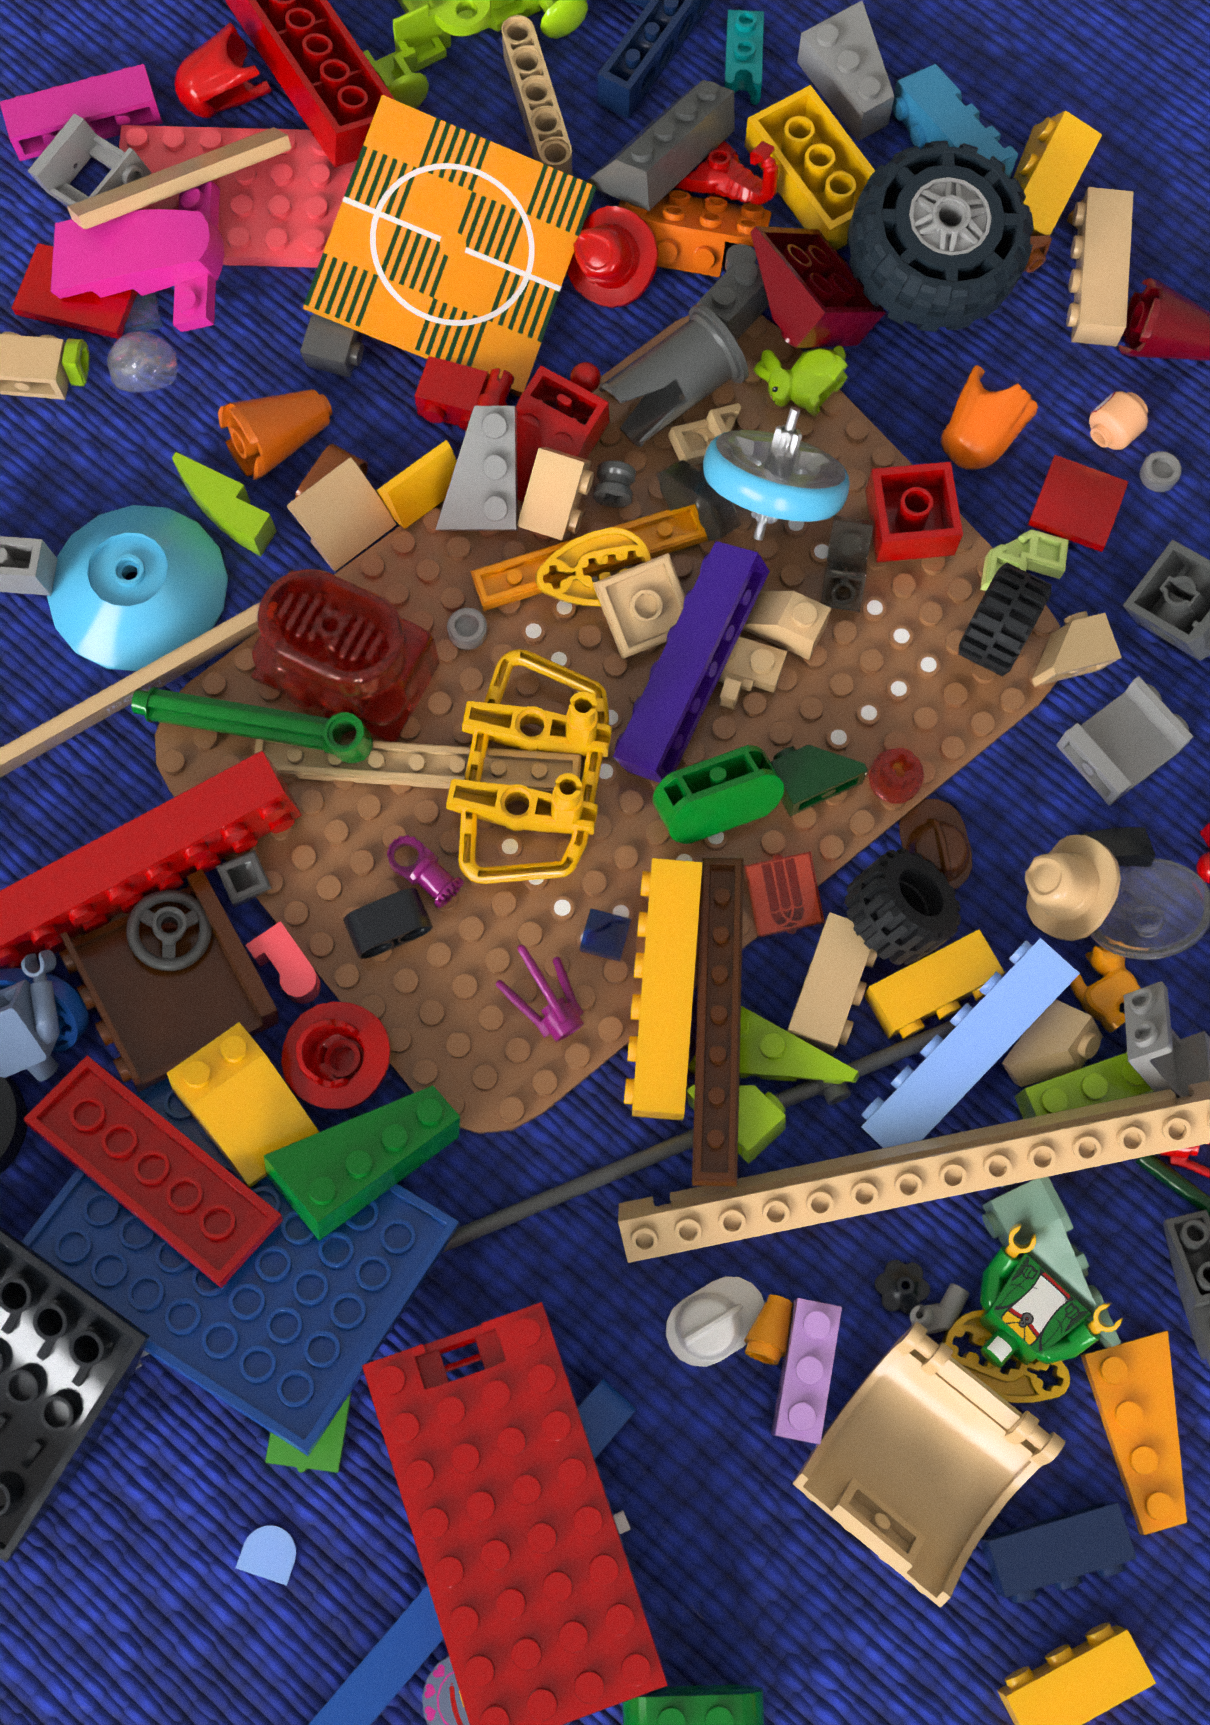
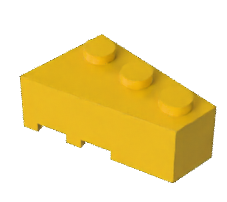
(1053, 165)

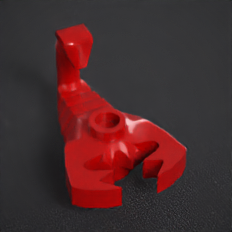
(725, 176)

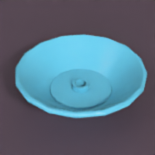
(140, 619)

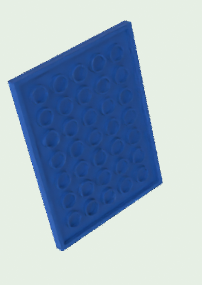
(290, 1322)

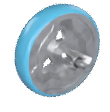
(776, 475)

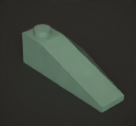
(1042, 1212)

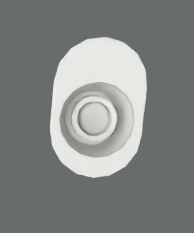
(713, 1321)

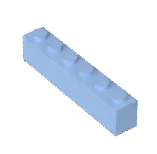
(971, 1048)

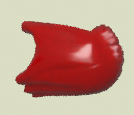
(215, 77)

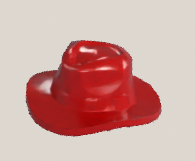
(613, 257)
(336, 1055)

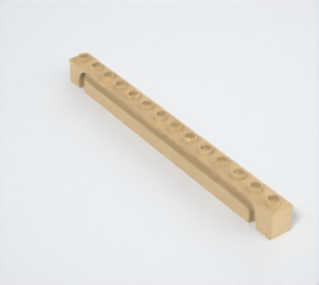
(917, 1172)

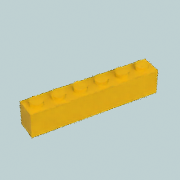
(666, 990)

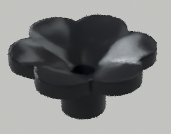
(890, 1287)

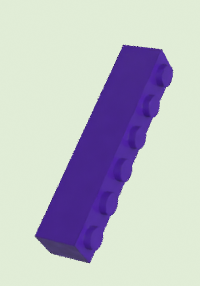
(691, 662)

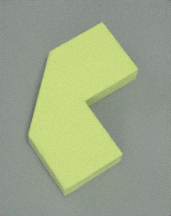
(1031, 552)

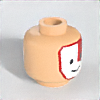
(1118, 420)

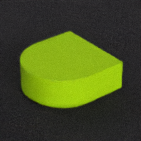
(76, 361)

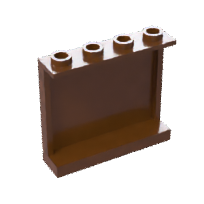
(168, 1015)

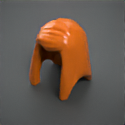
(985, 422)

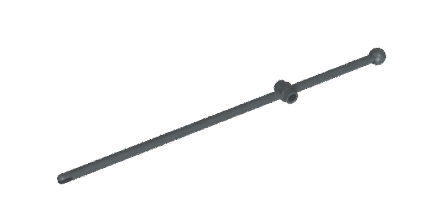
(832, 1092)

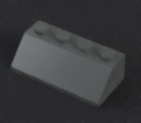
(669, 146)

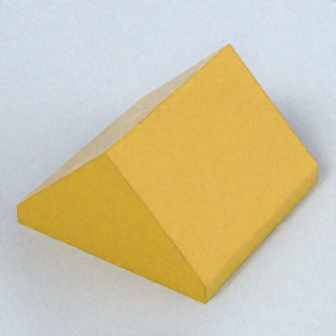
(419, 486)

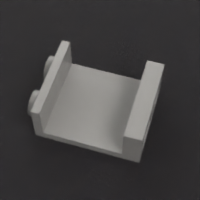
(1125, 741)

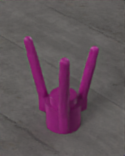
(560, 1017)

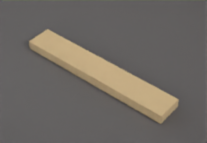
(179, 178)

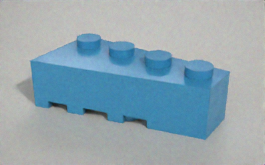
(935, 112)

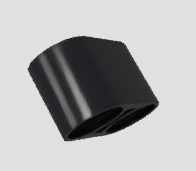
(387, 923)

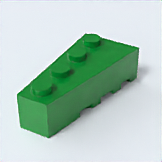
(357, 1161)

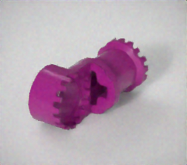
(425, 871)

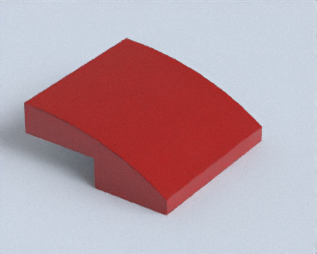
(1078, 503)

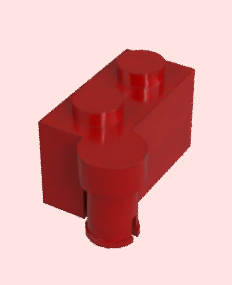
(452, 390)

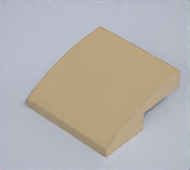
(342, 514)

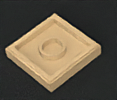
(641, 604)

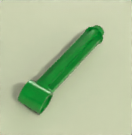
(256, 722)

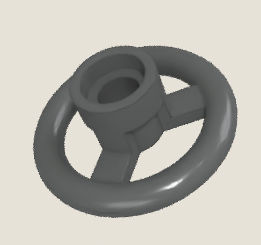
(165, 915)

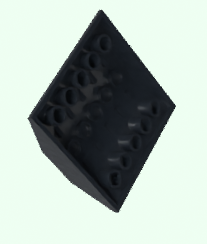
(60, 1382)

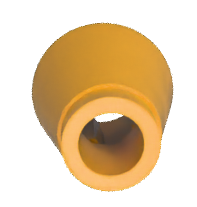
(770, 1331)

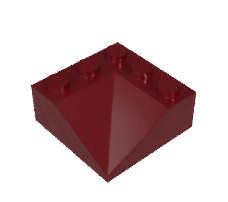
(812, 289)

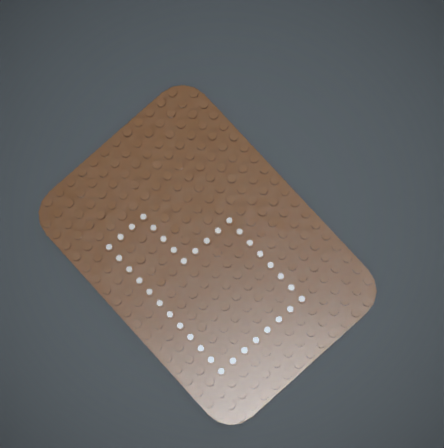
(869, 688)

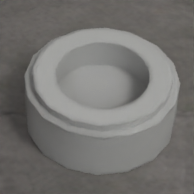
(1160, 471)
(467, 628)

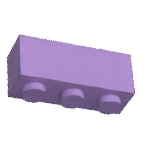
(806, 1371)

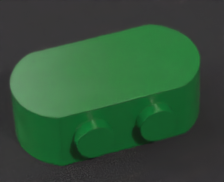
(718, 794)
(697, 1706)

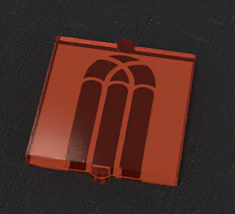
(784, 894)

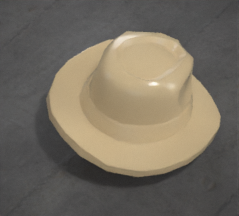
(1072, 887)

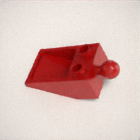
(569, 428)

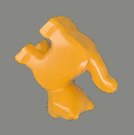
(1104, 996)

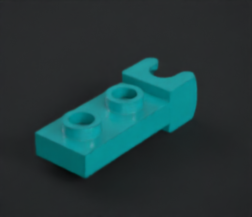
(744, 52)

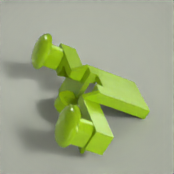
(428, 26)

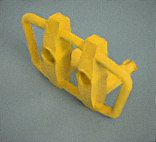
(569, 806)

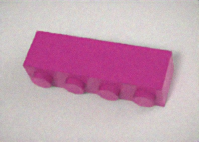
(101, 100)

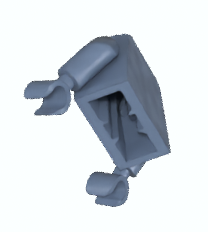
(29, 1021)

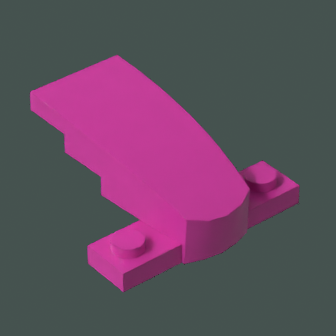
(148, 254)

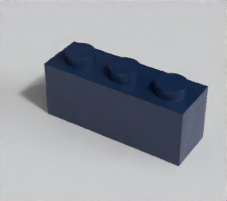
(1058, 1551)

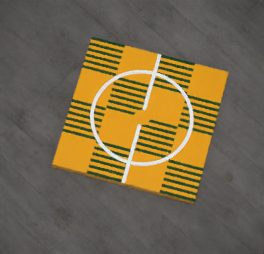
(449, 244)

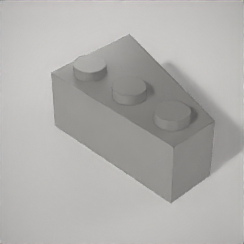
(848, 70)
(485, 475)

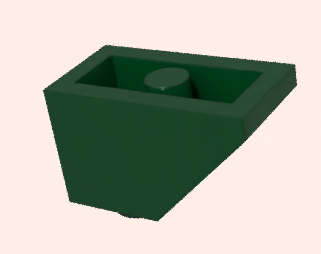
(814, 776)

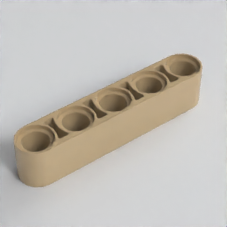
(535, 94)

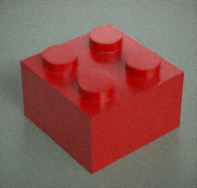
(913, 512)

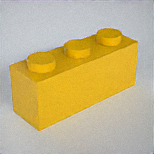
(933, 985)
(1078, 1681)

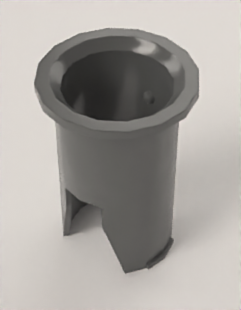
(677, 374)

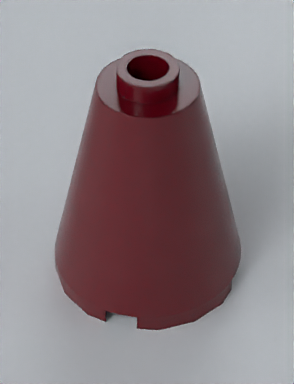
(1165, 325)

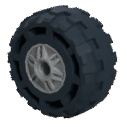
(940, 236)

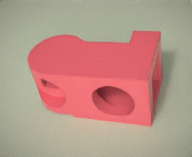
(296, 973)

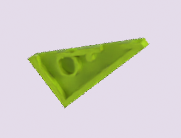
(781, 1056)

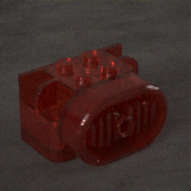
(342, 651)

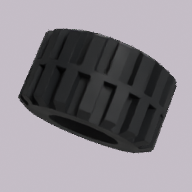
(1004, 619)
(902, 907)

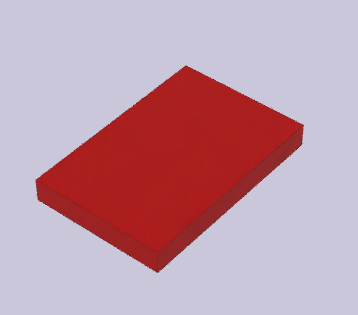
(81, 312)

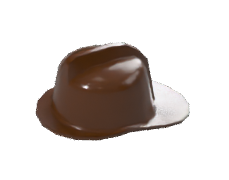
(938, 835)

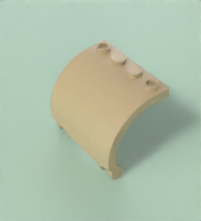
(924, 1462)

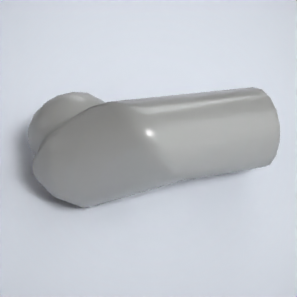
(942, 1315)

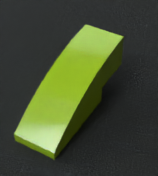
(226, 504)

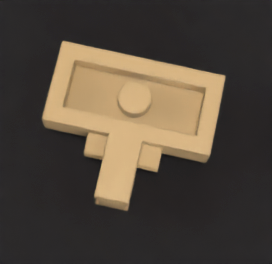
(750, 666)

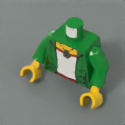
(1032, 1311)

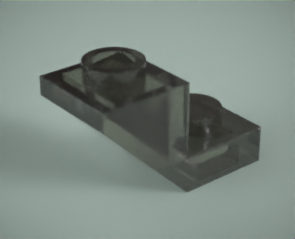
(686, 486)
(846, 563)

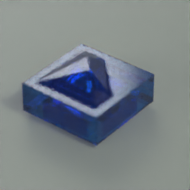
(605, 934)

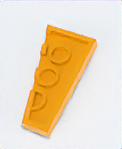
(1140, 1420)

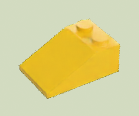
(240, 1101)

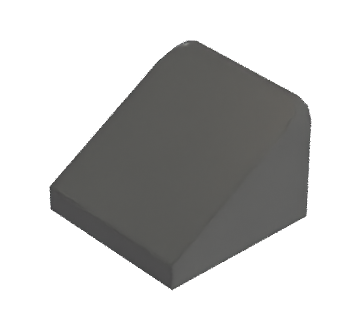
(243, 878)

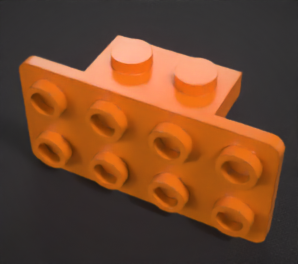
(695, 230)

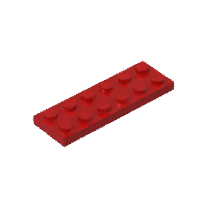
(154, 1170)

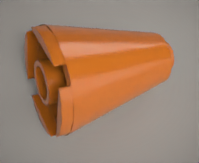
(272, 428)

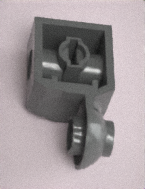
(1176, 600)

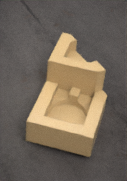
(693, 438)

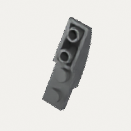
(1190, 1258)

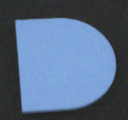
(268, 1554)

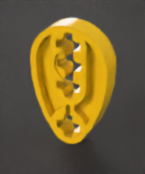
(576, 556)
(1015, 1384)

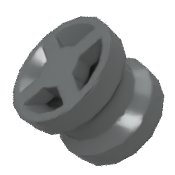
(614, 484)

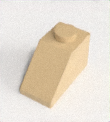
(788, 621)
(1077, 649)
(1053, 1045)

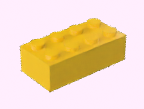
(817, 162)

